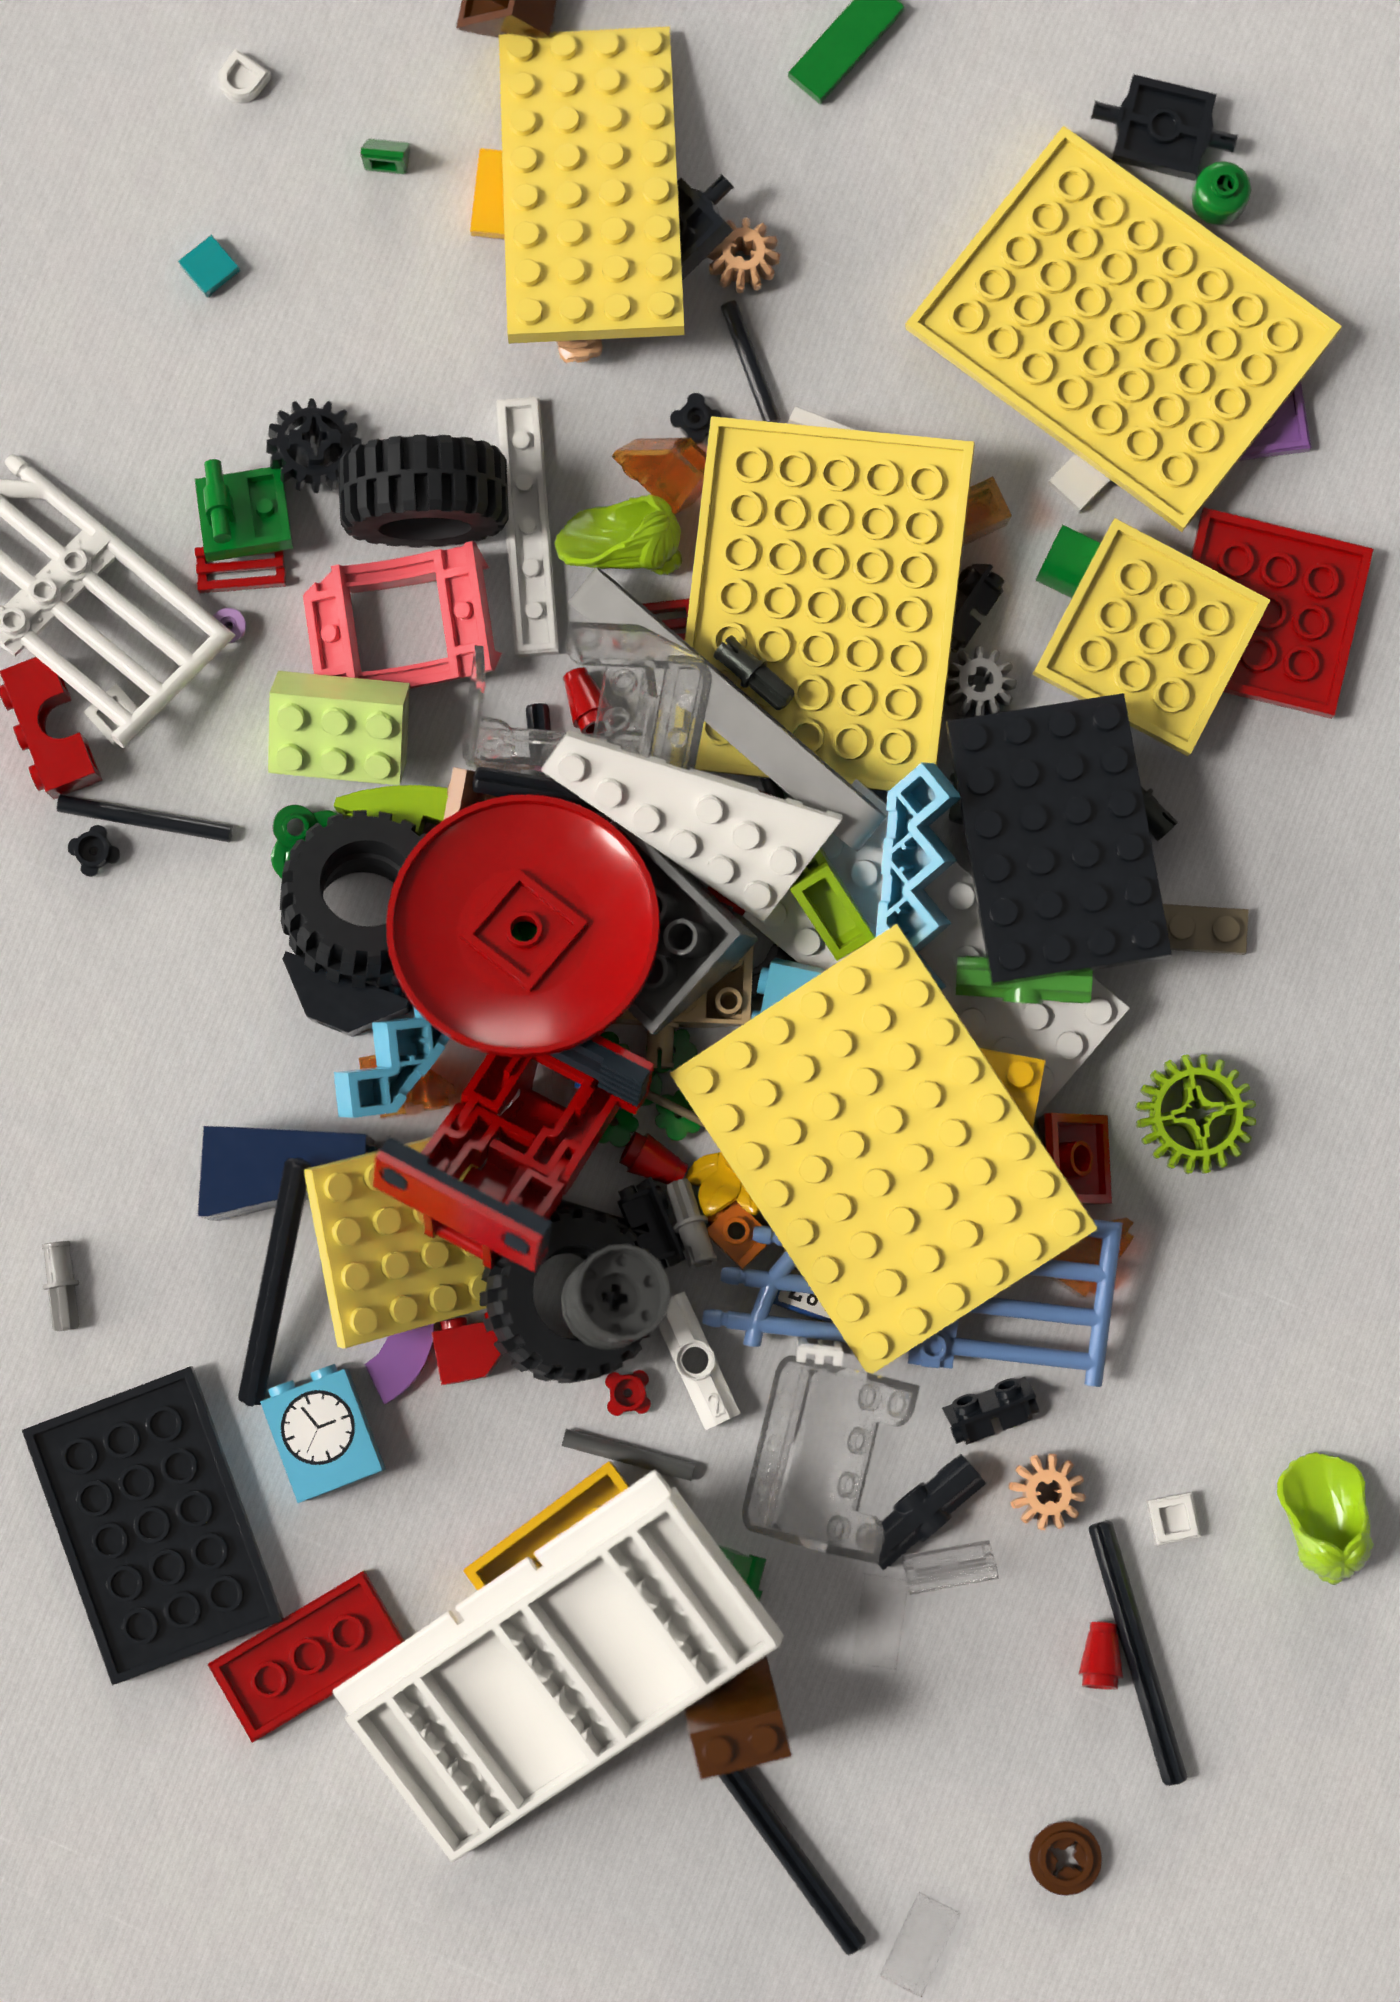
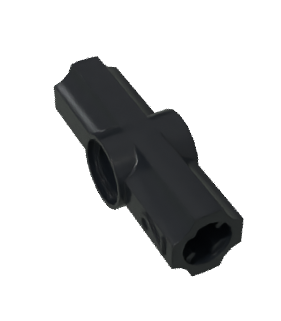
(927, 1508)

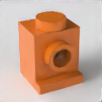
(741, 1250)

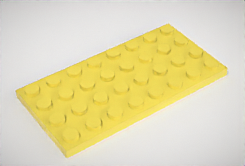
(590, 186)

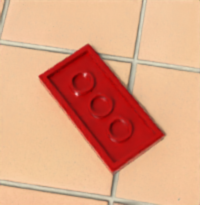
(306, 1656)

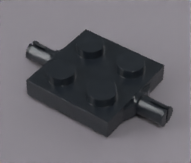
(1164, 127)
(700, 222)

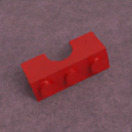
(60, 763)

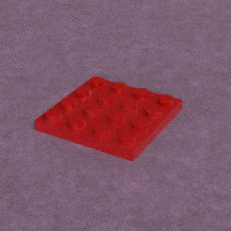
(1312, 611)

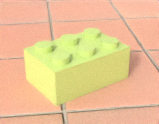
(338, 727)

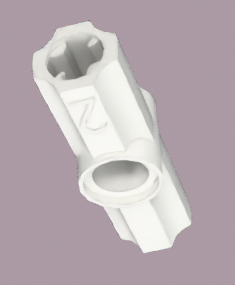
(706, 1389)

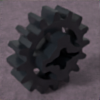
(293, 449)

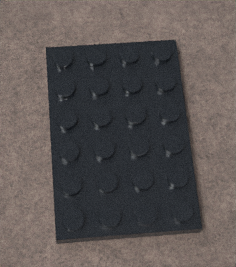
(1058, 839)
(152, 1525)

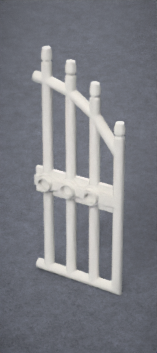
(65, 577)

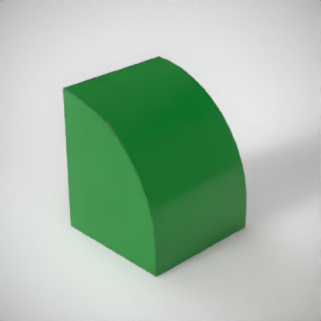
(1067, 561)

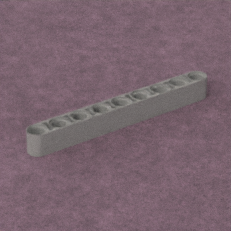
(745, 722)

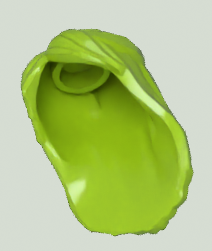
(623, 536)
(1327, 1515)

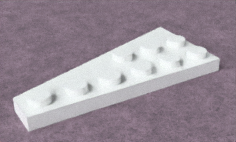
(709, 825)

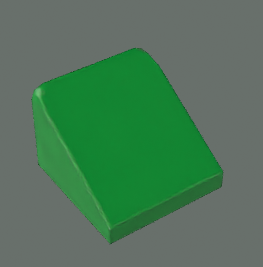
(385, 156)

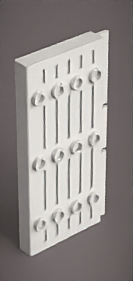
(557, 1666)

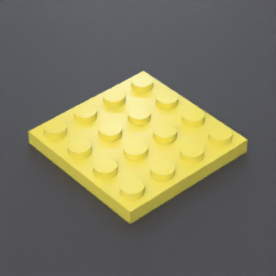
(1152, 630)
(379, 1261)

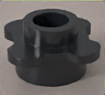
(683, 418)
(81, 847)

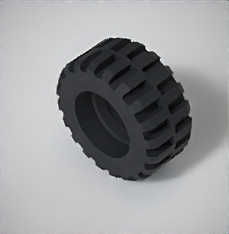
(423, 491)
(327, 854)
(514, 1313)

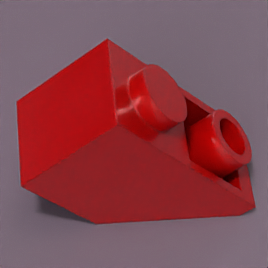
(464, 1351)

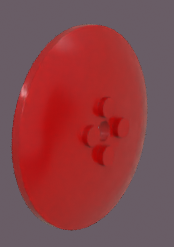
(513, 865)

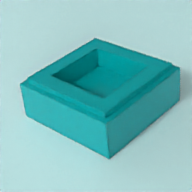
(209, 266)

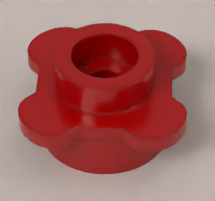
(637, 1383)

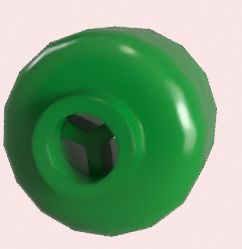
(1221, 193)

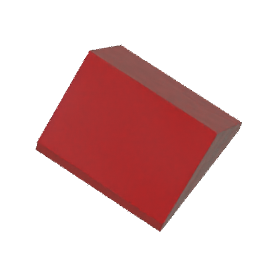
(1081, 1153)

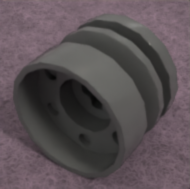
(635, 1282)

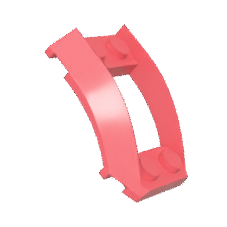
(462, 608)

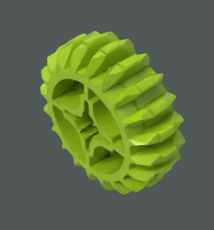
(1193, 1093)

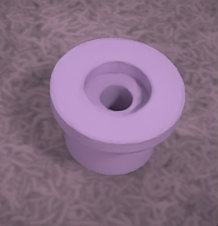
(233, 618)

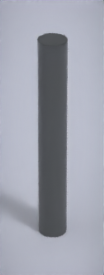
(628, 1454)

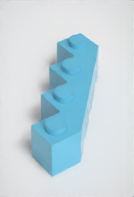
(915, 857)
(403, 1054)

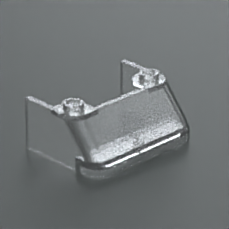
(521, 750)

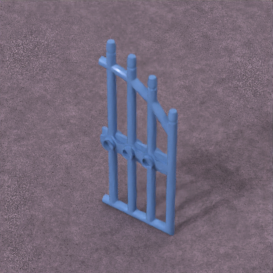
(941, 1347)

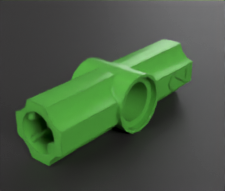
(974, 980)

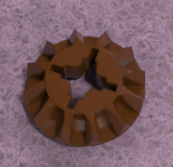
(1068, 1879)

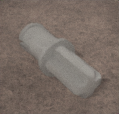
(690, 1225)
(61, 1286)

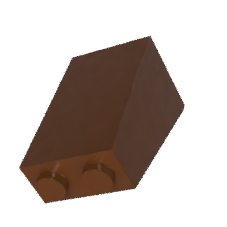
(738, 1724)

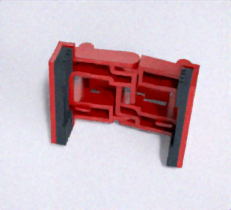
(530, 1148)

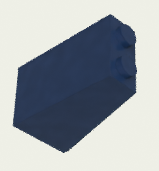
(246, 1165)

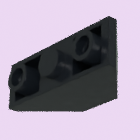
(341, 1005)

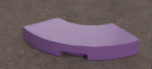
(400, 1361)

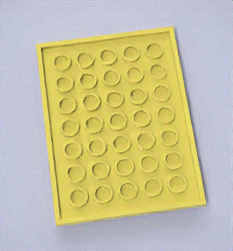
(1123, 328)
(842, 575)
(883, 1150)

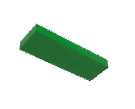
(843, 46)

